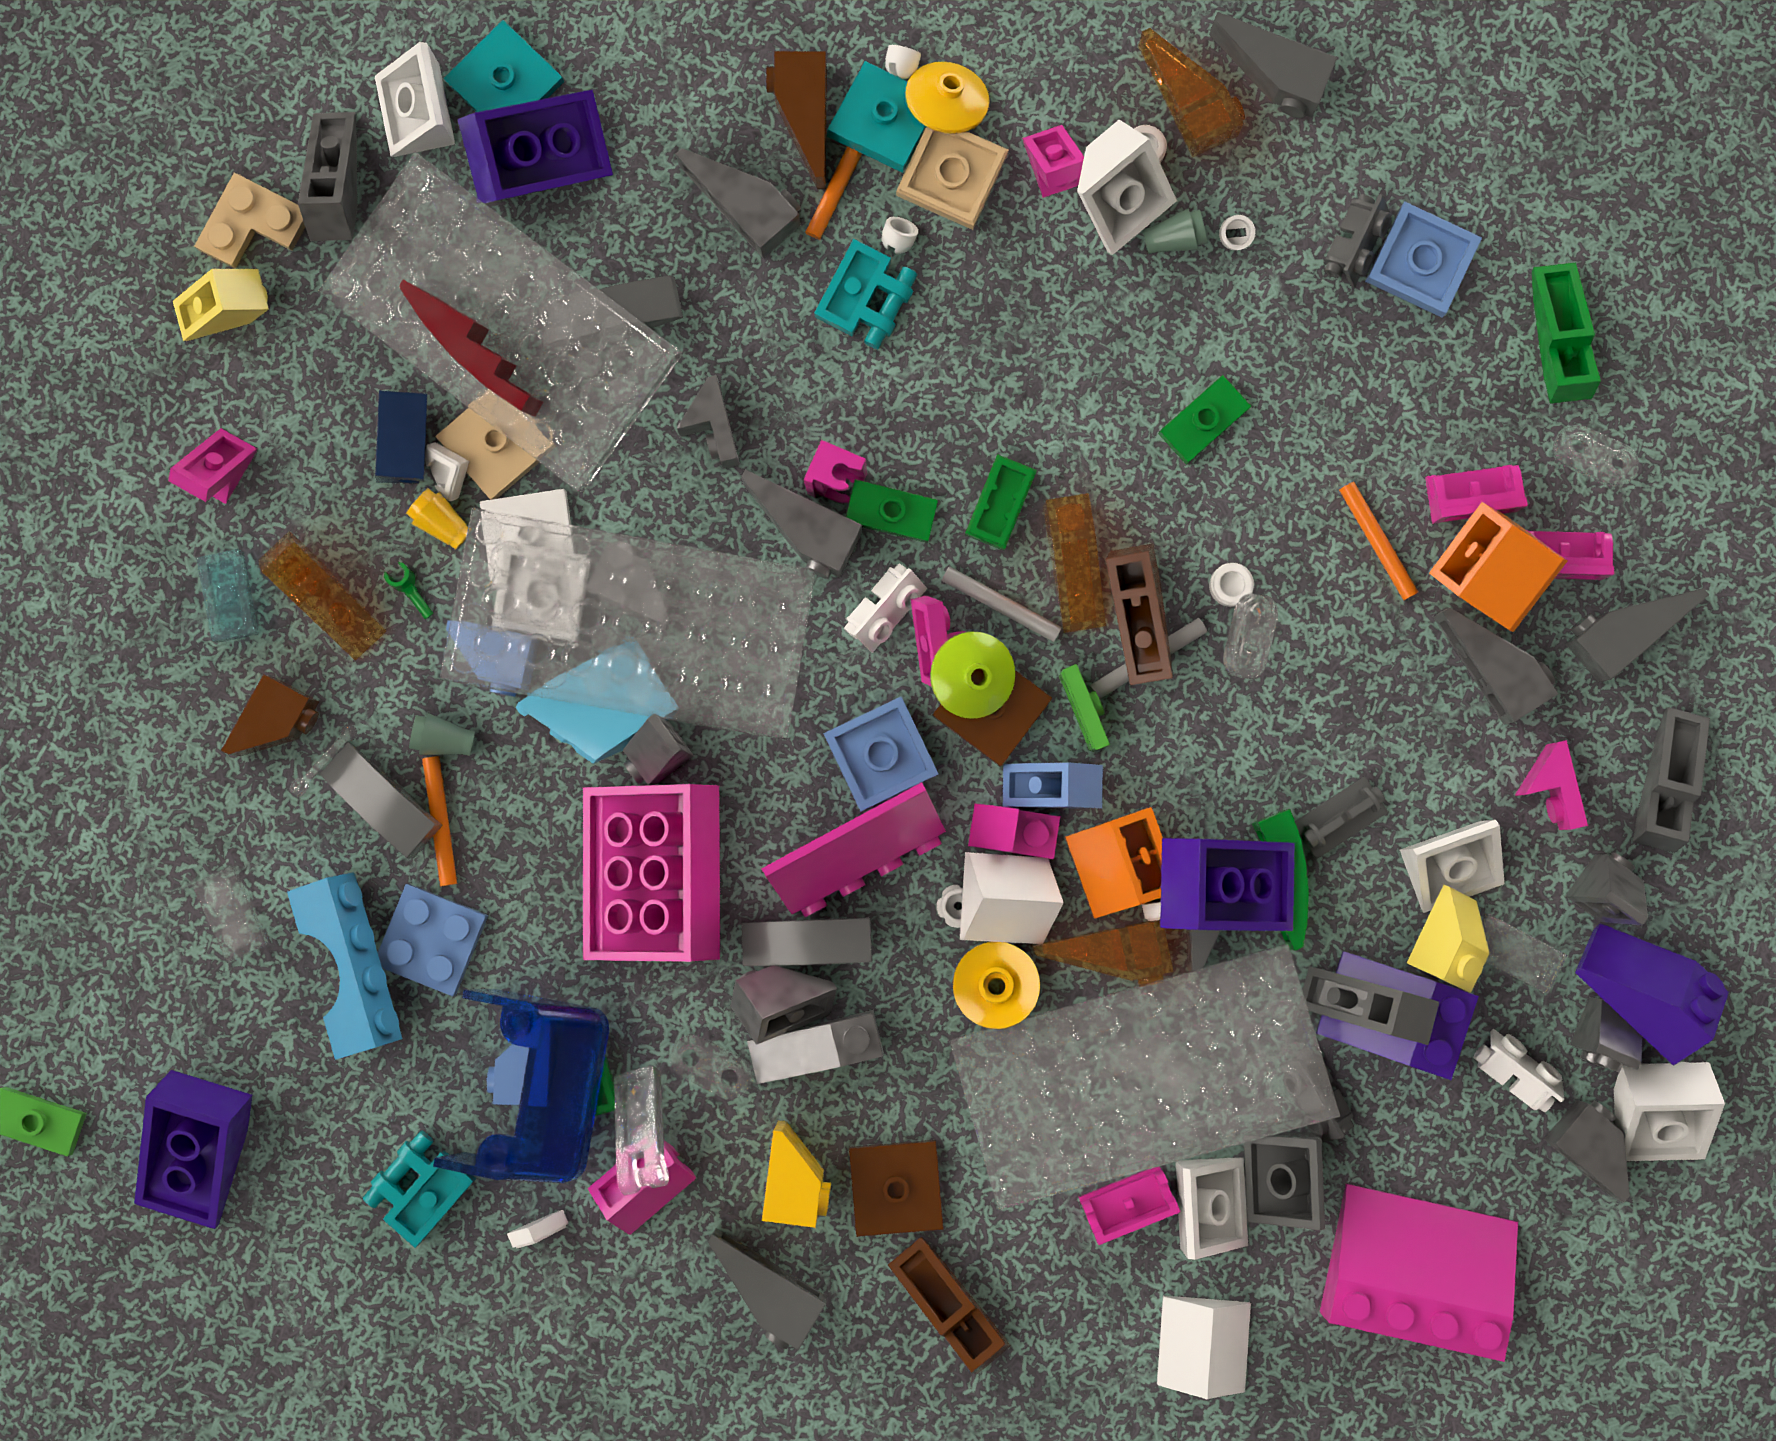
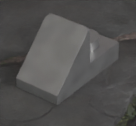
(709, 413)

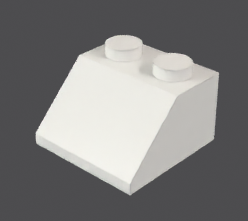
(1123, 185)
(1667, 1110)

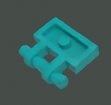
(853, 288)
(428, 1198)

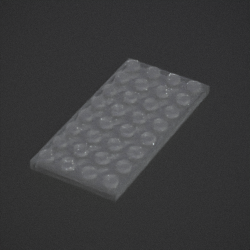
(564, 334)
(628, 624)
(1144, 1077)

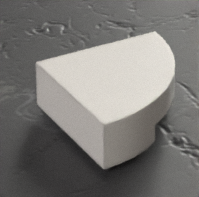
(447, 469)
(538, 1230)

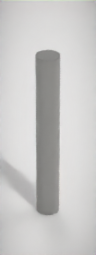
(1001, 604)
(1176, 642)

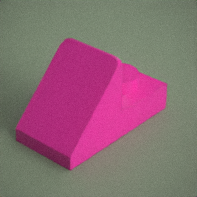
(1054, 160)
(213, 467)
(931, 628)
(1556, 773)
(1014, 831)

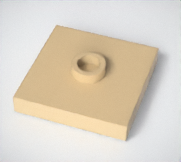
(952, 175)
(492, 457)

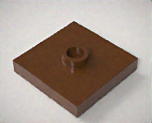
(1004, 729)
(896, 1188)

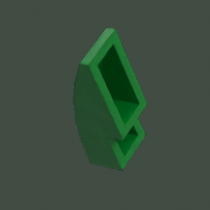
(1564, 333)
(1282, 828)

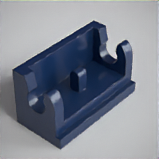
(401, 437)

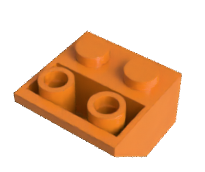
(1497, 566)
(1119, 862)

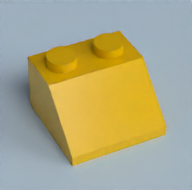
(794, 1182)

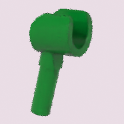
(407, 586)

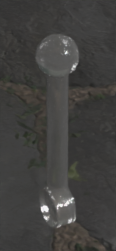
(300, 785)

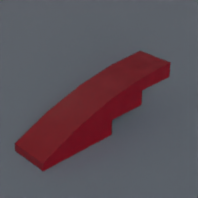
(463, 341)

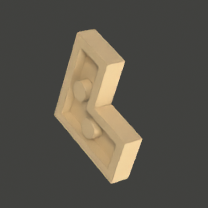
(241, 213)

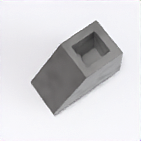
(1607, 1037)

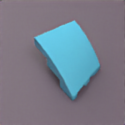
(588, 729)

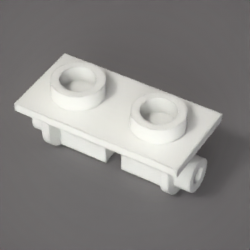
(875, 623)
(1535, 1081)

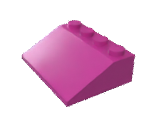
(856, 849)
(651, 873)
(1422, 1273)

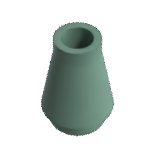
(1177, 233)
(440, 737)

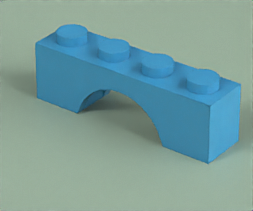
(337, 917)

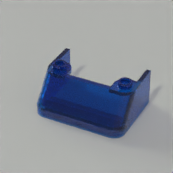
(557, 1091)

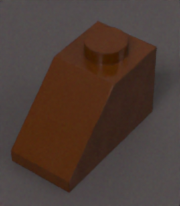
(271, 718)

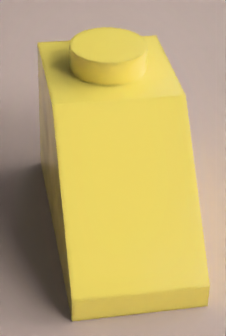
(220, 302)
(1452, 941)

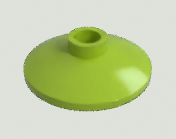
(953, 671)

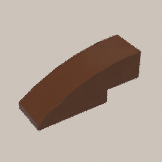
(949, 1306)

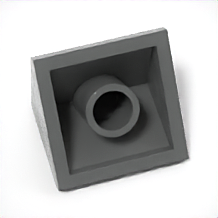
(1285, 1180)

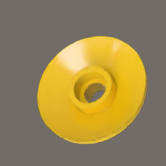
(947, 97)
(993, 962)

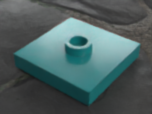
(502, 72)
(877, 118)

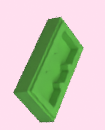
(1086, 708)
(39, 1121)

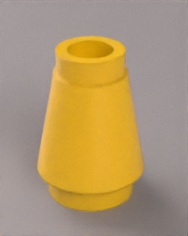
(438, 518)

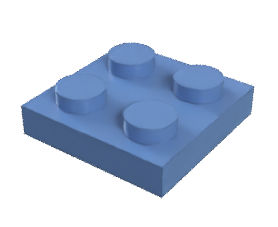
(1423, 259)
(881, 754)
(431, 939)

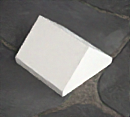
(414, 103)
(1461, 859)
(1008, 898)
(1211, 1206)
(1203, 1346)

